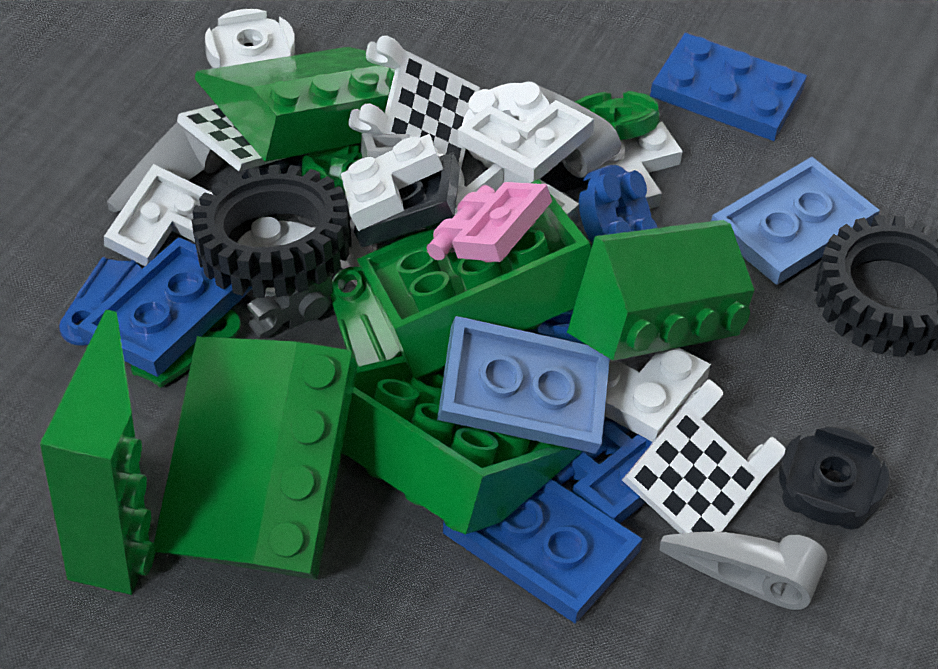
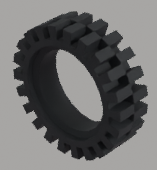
(279, 264)
(859, 313)

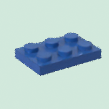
(728, 86)
(164, 308)
(555, 549)

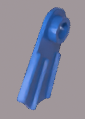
(101, 284)

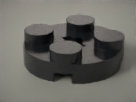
(827, 501)

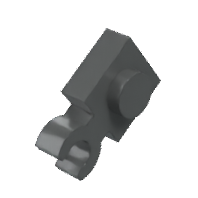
(290, 309)

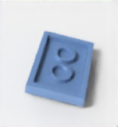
(793, 218)
(524, 385)

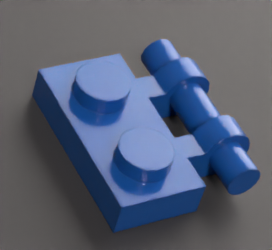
(603, 483)

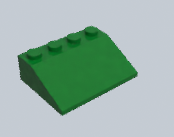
(298, 100)
(520, 292)
(257, 454)
(447, 467)
(96, 471)

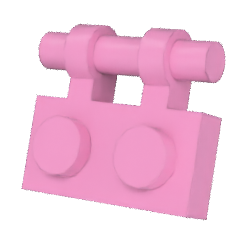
(490, 222)

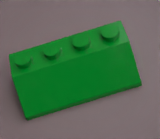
(662, 290)

